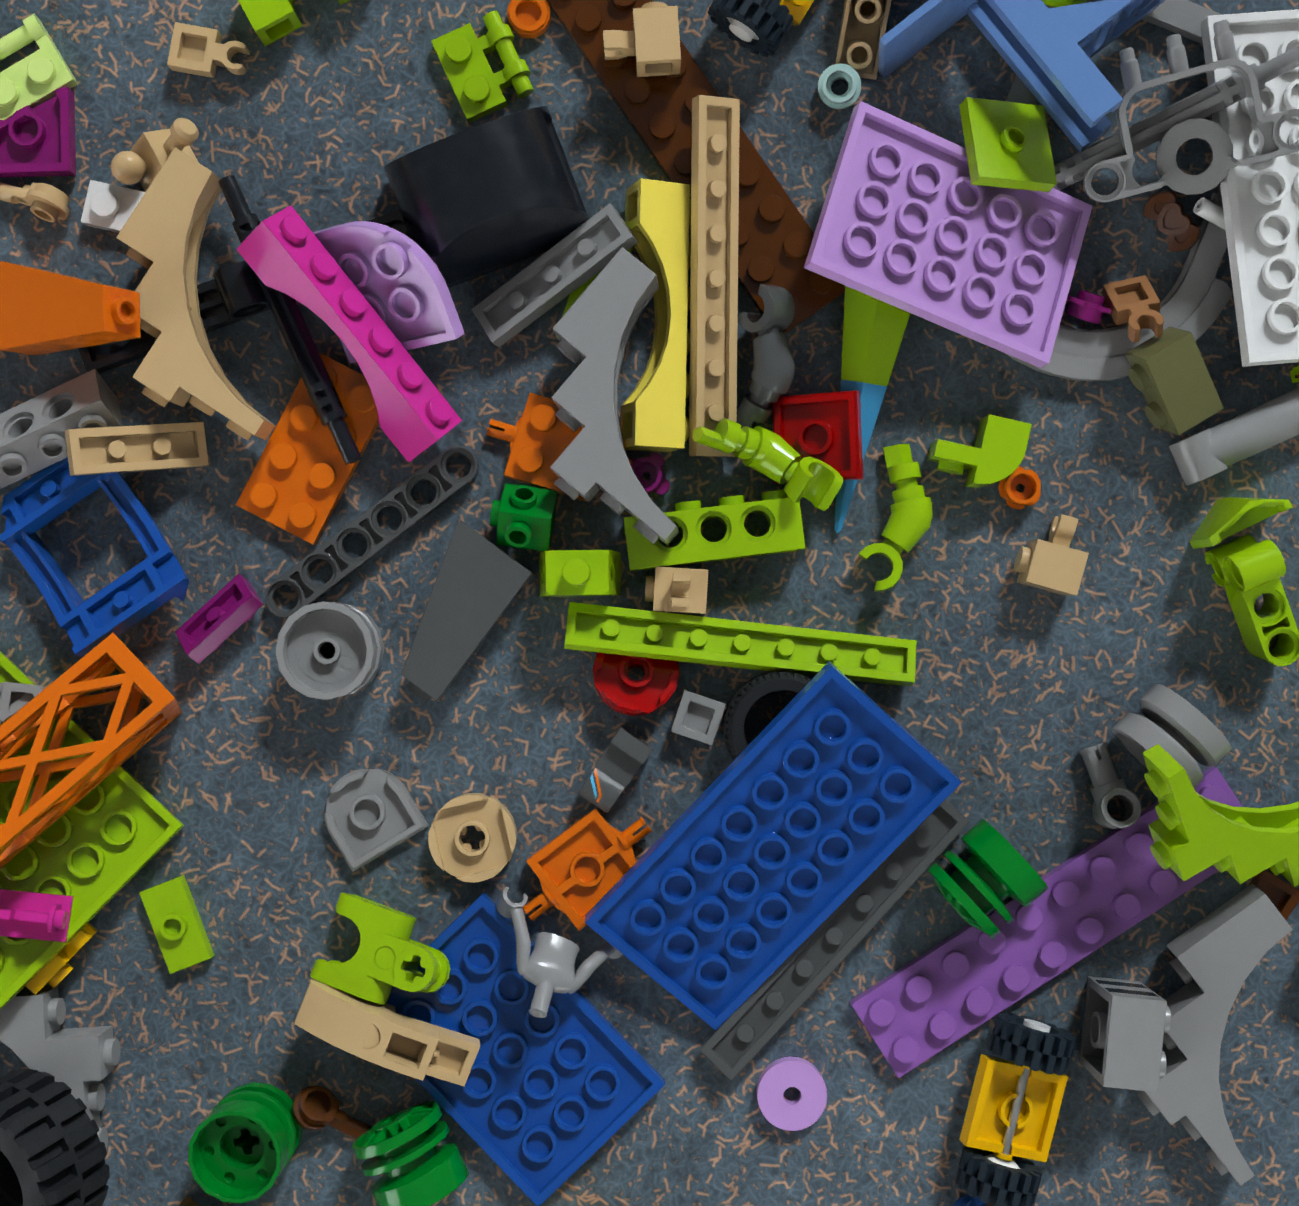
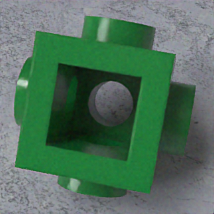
(524, 517)

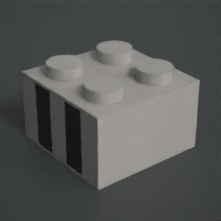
(1124, 1034)

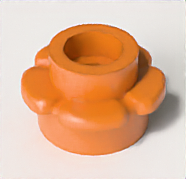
(1030, 494)

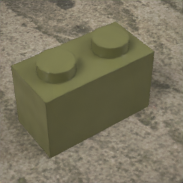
(1173, 381)

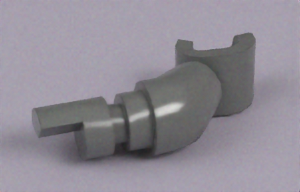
(772, 354)

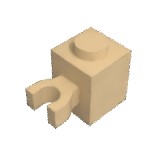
(652, 42)
(1052, 563)
(677, 590)

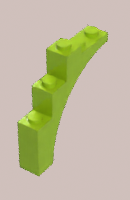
(1205, 833)

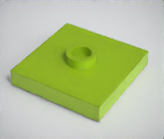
(1007, 144)

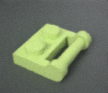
(35, 76)

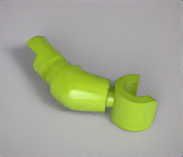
(775, 459)
(909, 515)

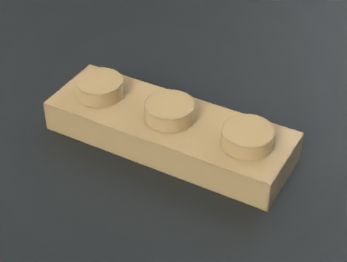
(136, 448)

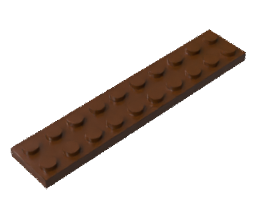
(659, 108)

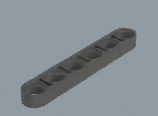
(369, 527)

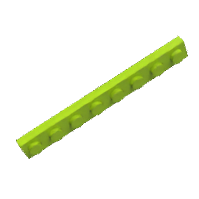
(738, 643)

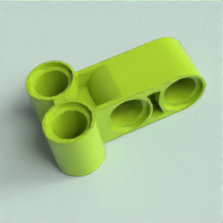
(1253, 570)

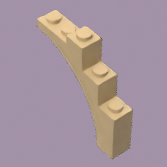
(166, 240)

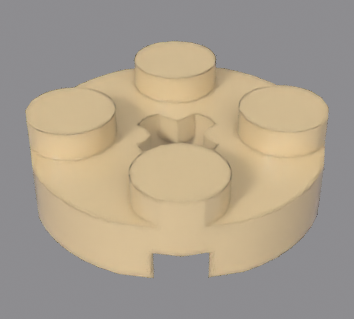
(458, 857)

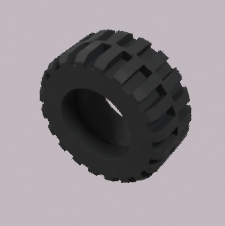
(48, 1144)

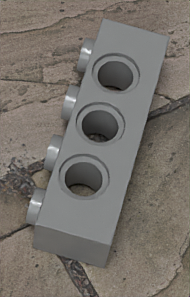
(35, 430)

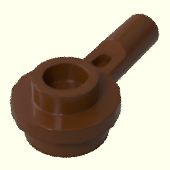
(317, 1108)

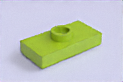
(177, 924)

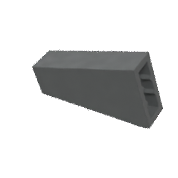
(464, 607)

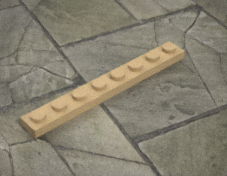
(713, 266)

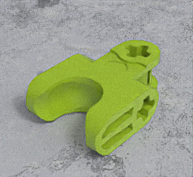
(384, 955)

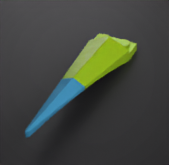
(869, 352)

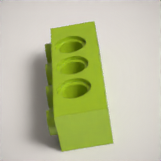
(783, 532)

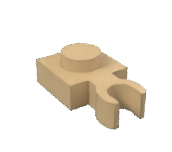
(200, 51)

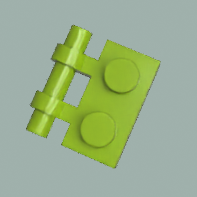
(470, 73)

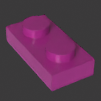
(219, 618)

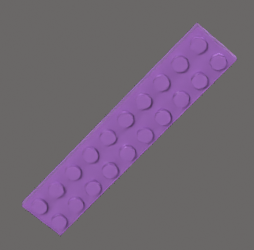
(977, 977)

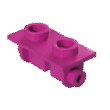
(35, 915)

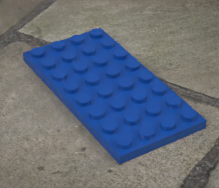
(772, 847)

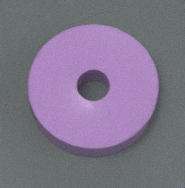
(795, 1113)

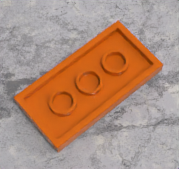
(301, 465)

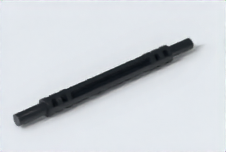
(296, 335)

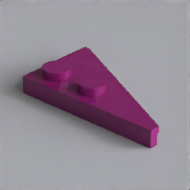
(40, 139)

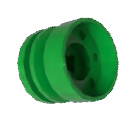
(987, 878)
(408, 1155)
(230, 1159)

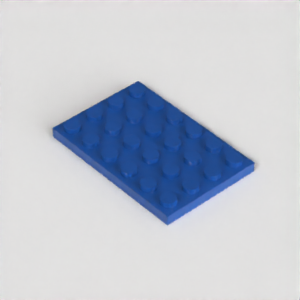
(539, 1086)

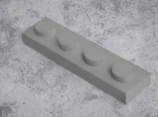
(553, 275)

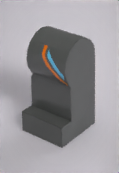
(615, 769)

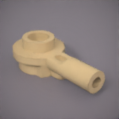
(45, 200)

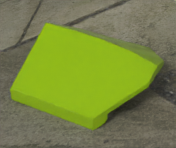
(1234, 515)

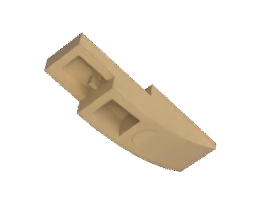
(386, 1037)

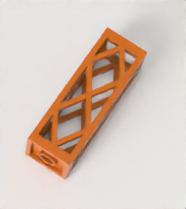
(60, 701)

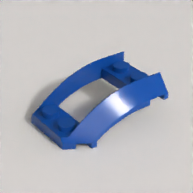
(120, 602)

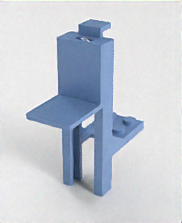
(1041, 45)

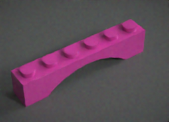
(296, 263)

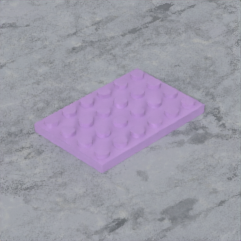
(949, 251)

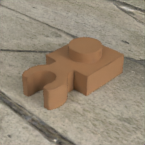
(1134, 303)

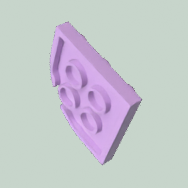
(396, 282)

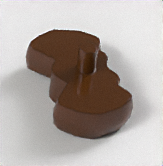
(1172, 220)

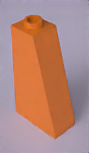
(61, 312)

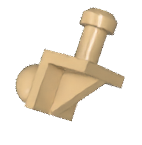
(152, 151)

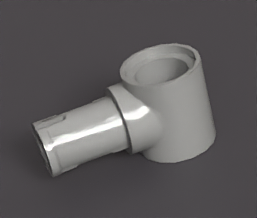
(1106, 786)

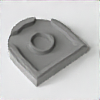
(370, 815)

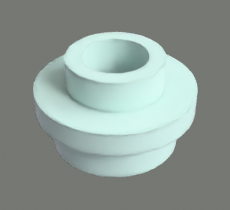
(836, 72)

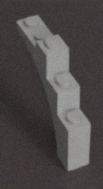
(598, 333)
(1213, 964)
(72, 1055)

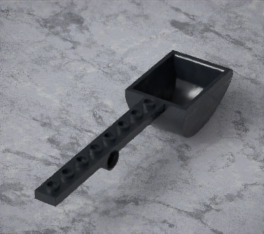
(463, 199)

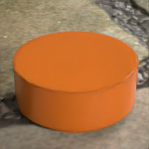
(529, 17)

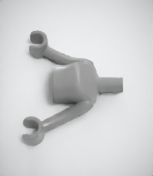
(551, 960)

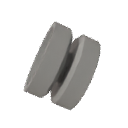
(302, 653)
(1176, 728)

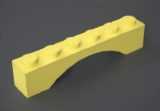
(655, 410)

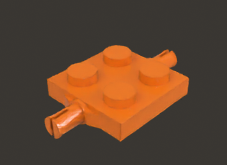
(535, 443)
(583, 865)

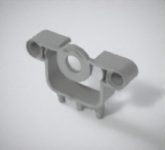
(1222, 160)

